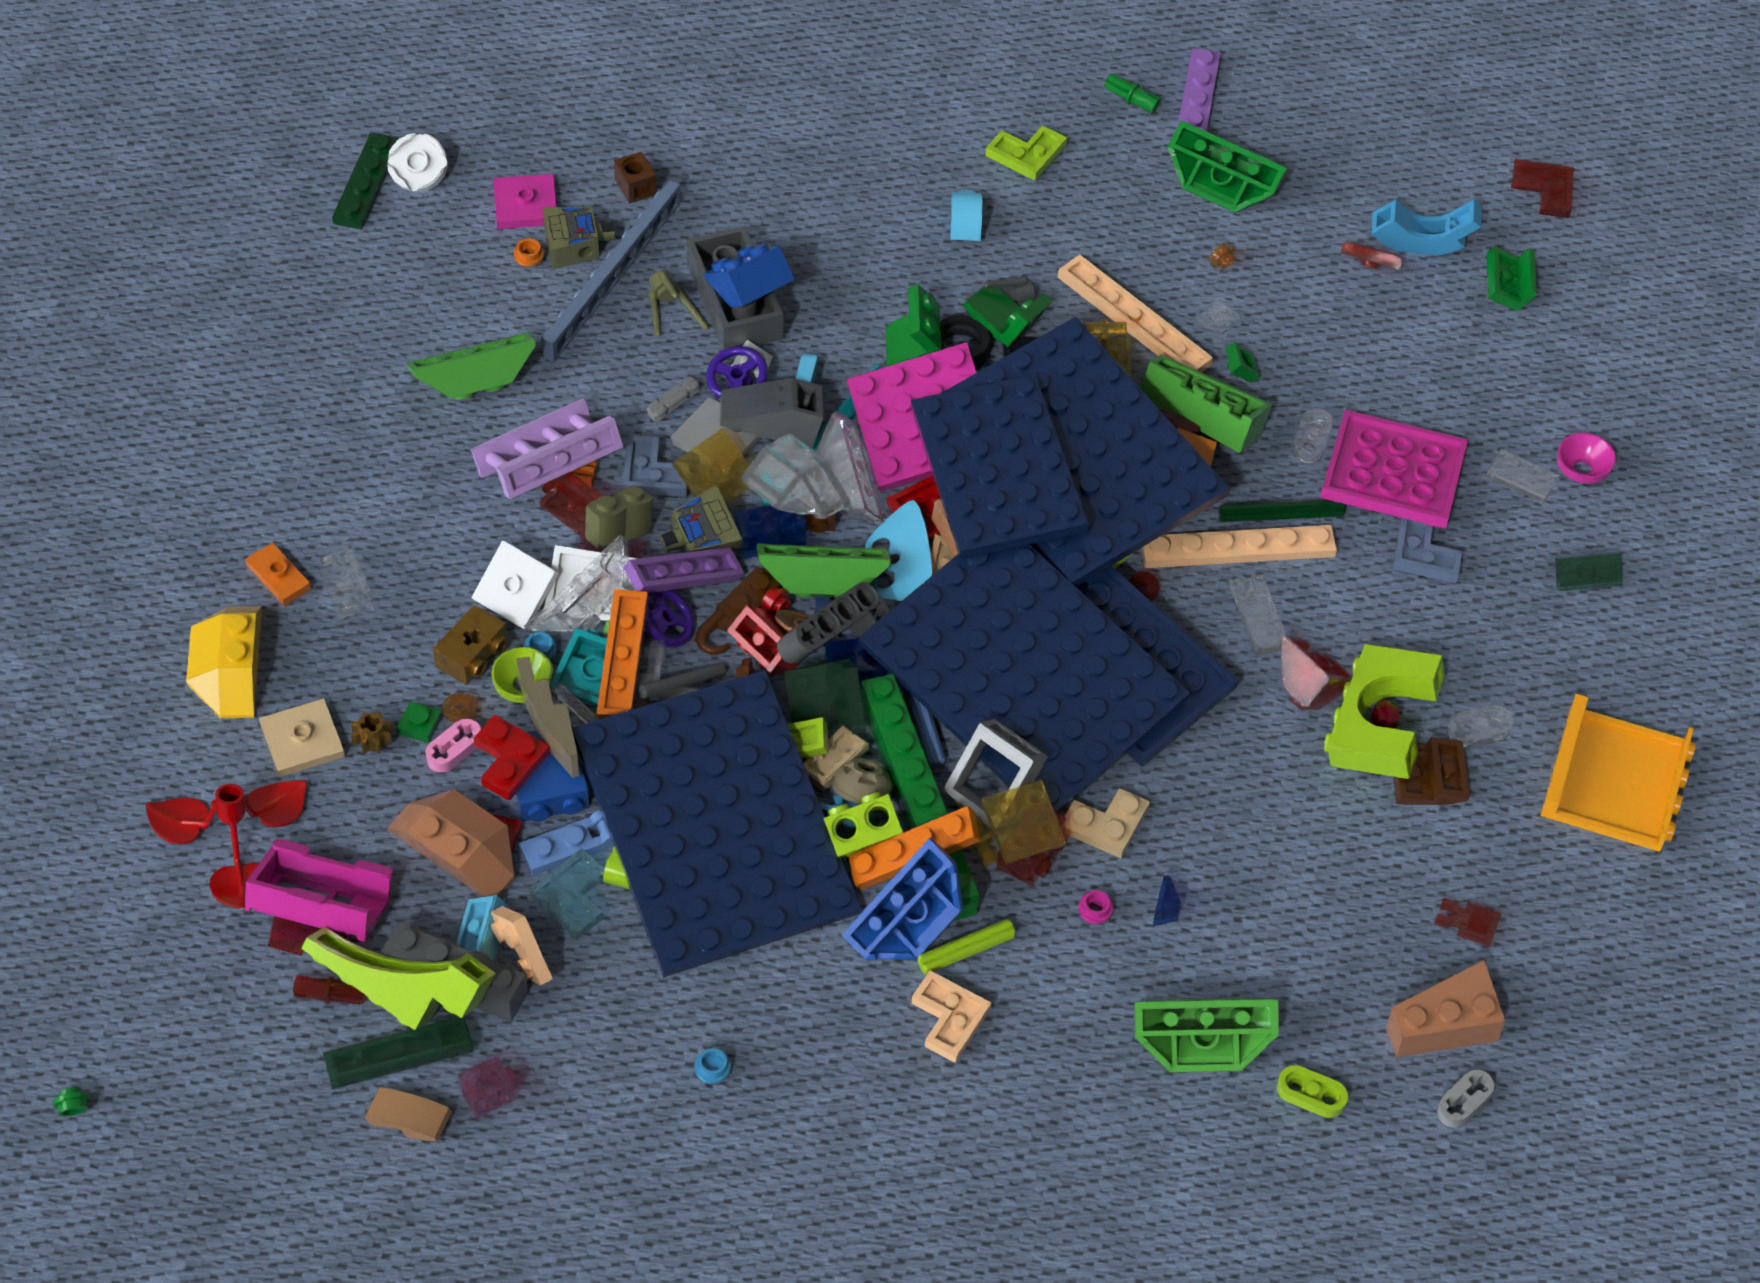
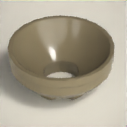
(861, 779)

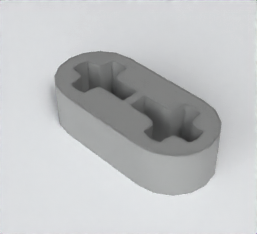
(1471, 1104)

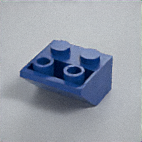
(750, 274)

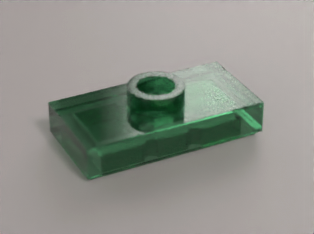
(1588, 571)

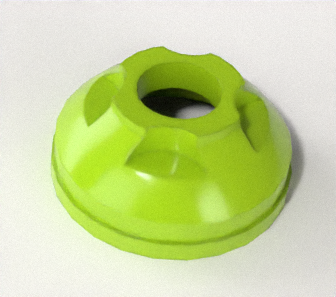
(505, 671)

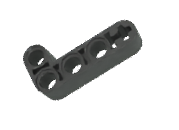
(854, 609)

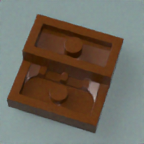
(1437, 775)

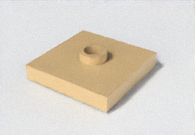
(301, 737)

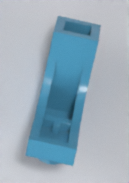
(1426, 235)

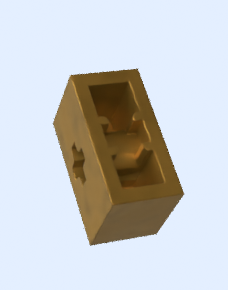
(470, 645)

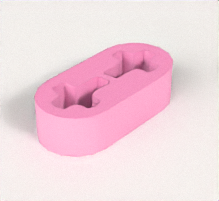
(451, 742)

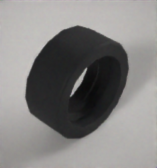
(969, 327)

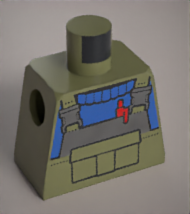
(573, 235)
(702, 525)

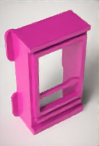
(288, 861)

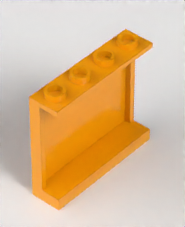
(1618, 778)

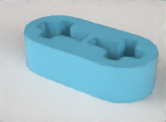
(808, 367)

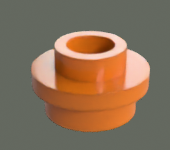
(528, 252)

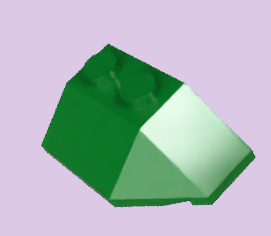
(1222, 169)

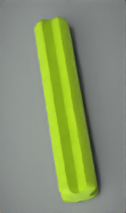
(966, 946)

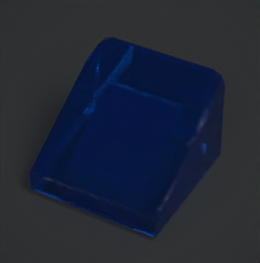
(1168, 903)

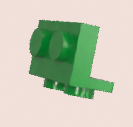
(1511, 278)

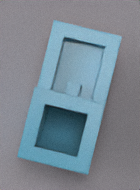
(966, 215)

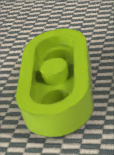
(1312, 1091)

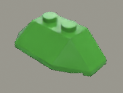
(475, 367)
(820, 568)
(1206, 1031)

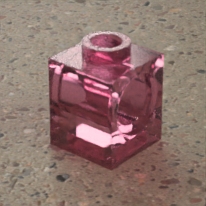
(486, 1100)

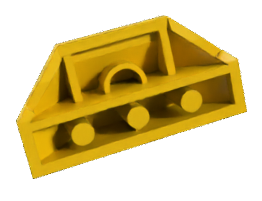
(226, 660)

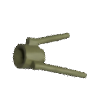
(666, 290)

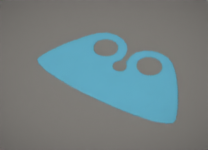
(910, 541)

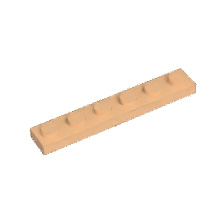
(1124, 307)
(1240, 546)

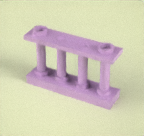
(563, 443)

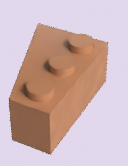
(1448, 1015)

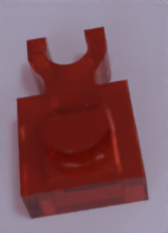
(1474, 922)

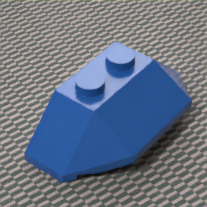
(910, 908)

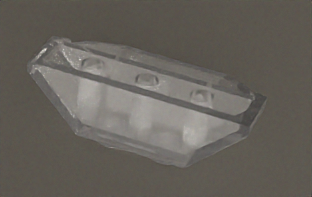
(853, 469)
(795, 479)
(586, 594)

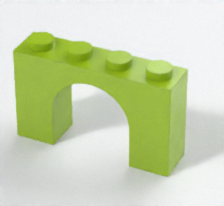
(1376, 676)

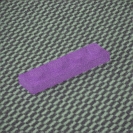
(1199, 88)
(683, 570)

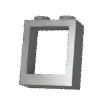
(1005, 742)

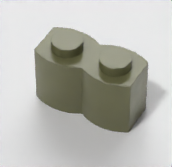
(623, 514)

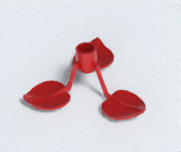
(182, 818)

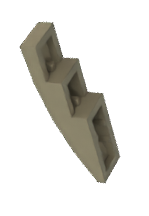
(549, 720)

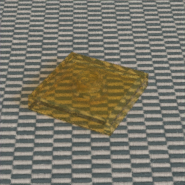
(713, 464)

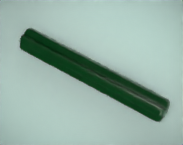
(1280, 510)

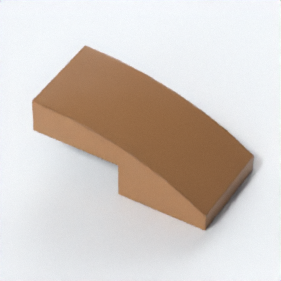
(407, 1112)

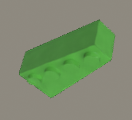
(1213, 405)

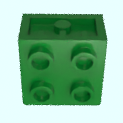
(1003, 315)

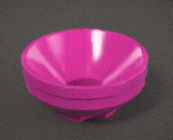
(1589, 450)

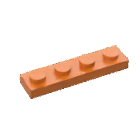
(622, 652)
(888, 857)

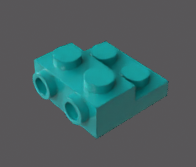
(582, 666)

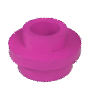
(1099, 899)

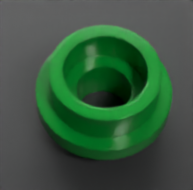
(71, 1101)

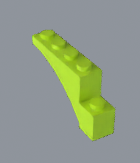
(402, 986)

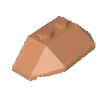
(459, 840)

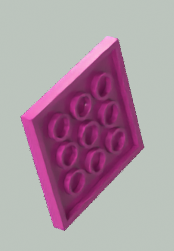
(885, 412)
(1394, 469)

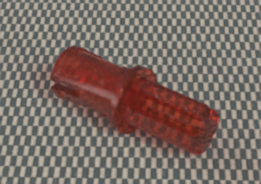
(326, 990)

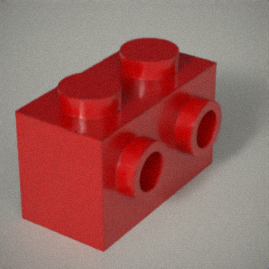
(758, 636)

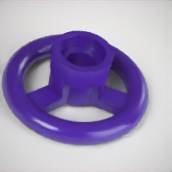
(737, 370)
(663, 618)

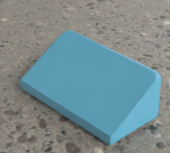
(476, 926)

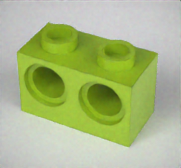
(866, 834)

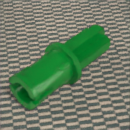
(1132, 93)

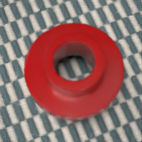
(776, 600)

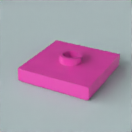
(521, 200)

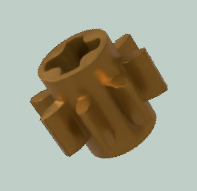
(371, 732)

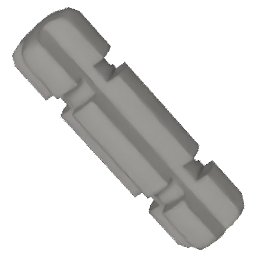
(673, 399)

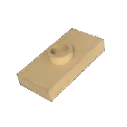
(842, 749)

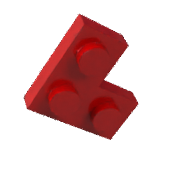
(516, 755)

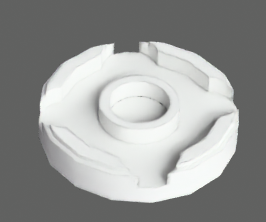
(417, 162)

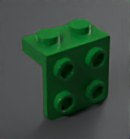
(918, 331)

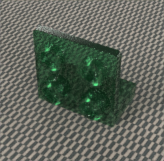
(827, 692)

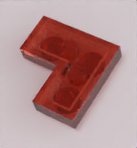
(1552, 182)

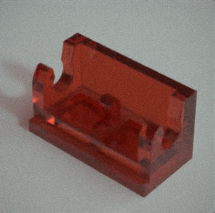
(568, 500)

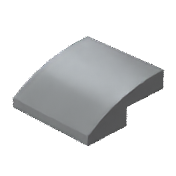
(705, 423)

